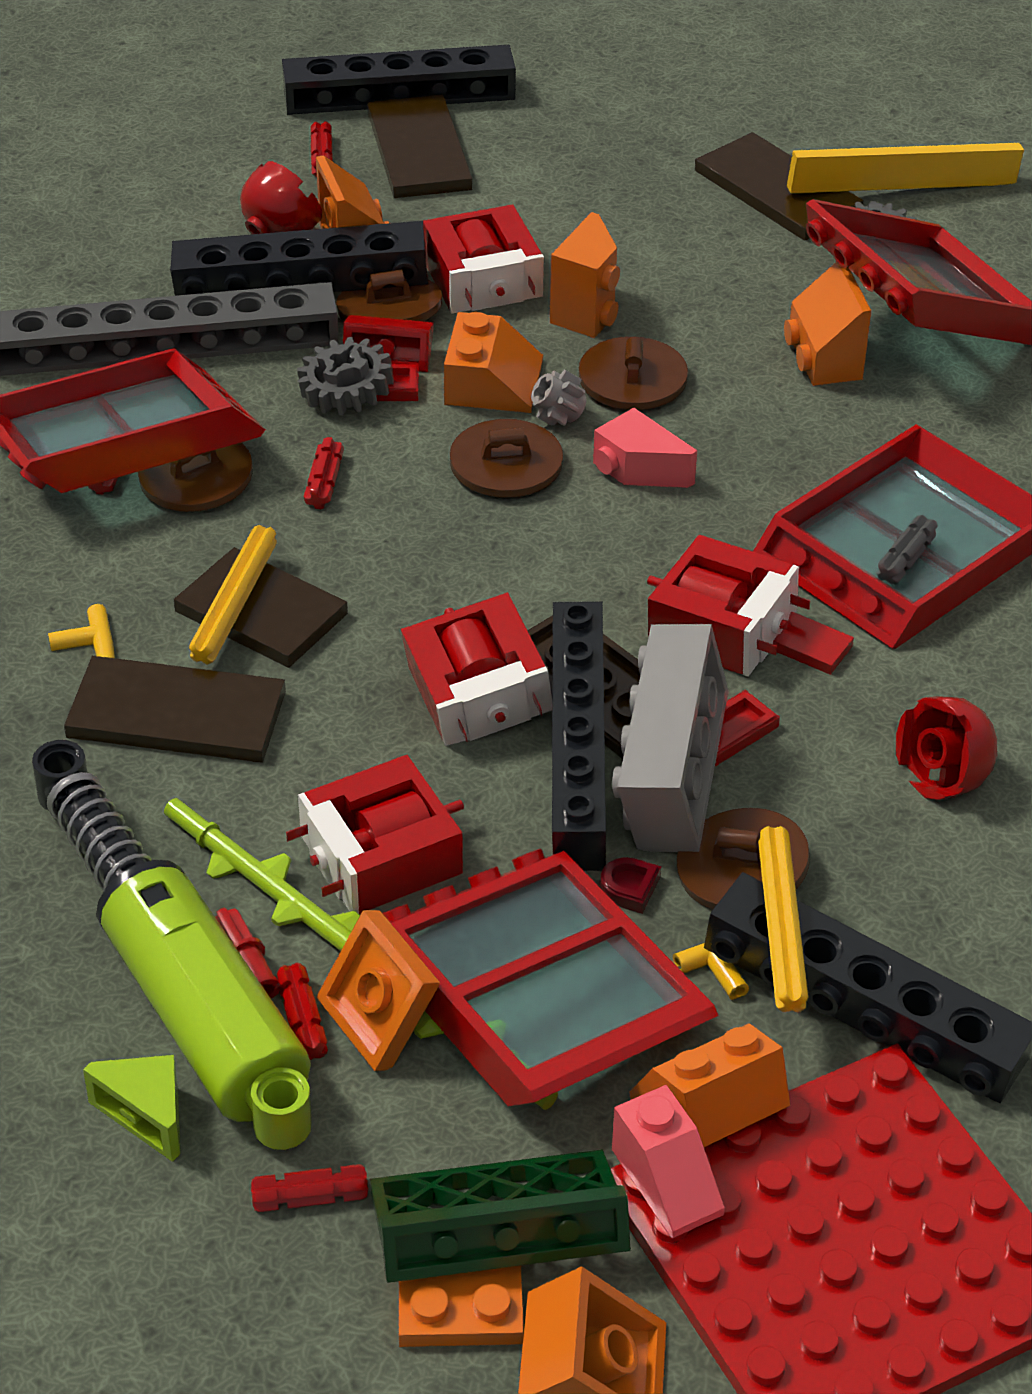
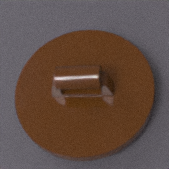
(397, 302)
(633, 373)
(506, 458)
(199, 480)
(732, 847)

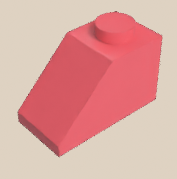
(643, 453)
(666, 1160)

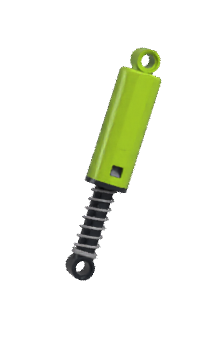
(182, 960)

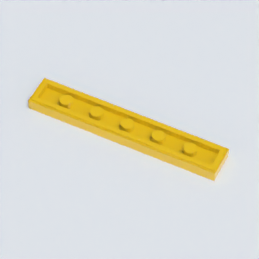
(904, 167)

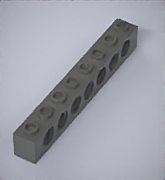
(192, 324)

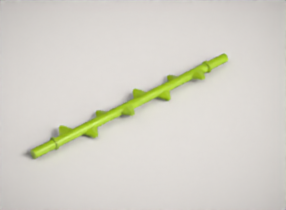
(291, 905)

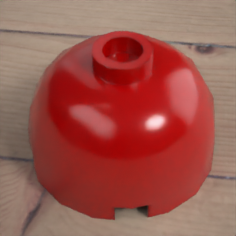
(275, 203)
(947, 736)

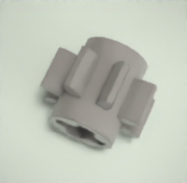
(558, 397)

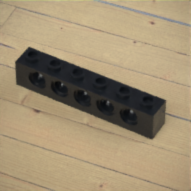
(354, 79)
(300, 258)
(578, 734)
(881, 993)

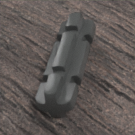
(907, 549)

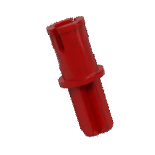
(249, 947)

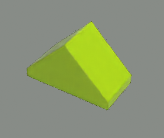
(139, 1097)

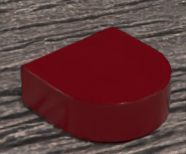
(630, 882)

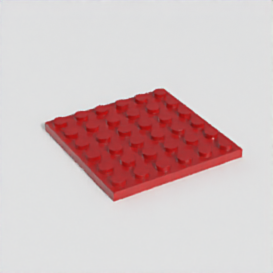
(852, 1244)

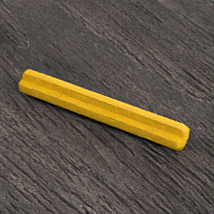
(232, 595)
(782, 920)

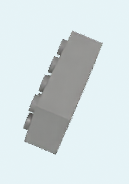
(672, 738)

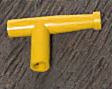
(96, 634)
(724, 972)

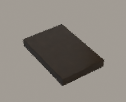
(279, 616)

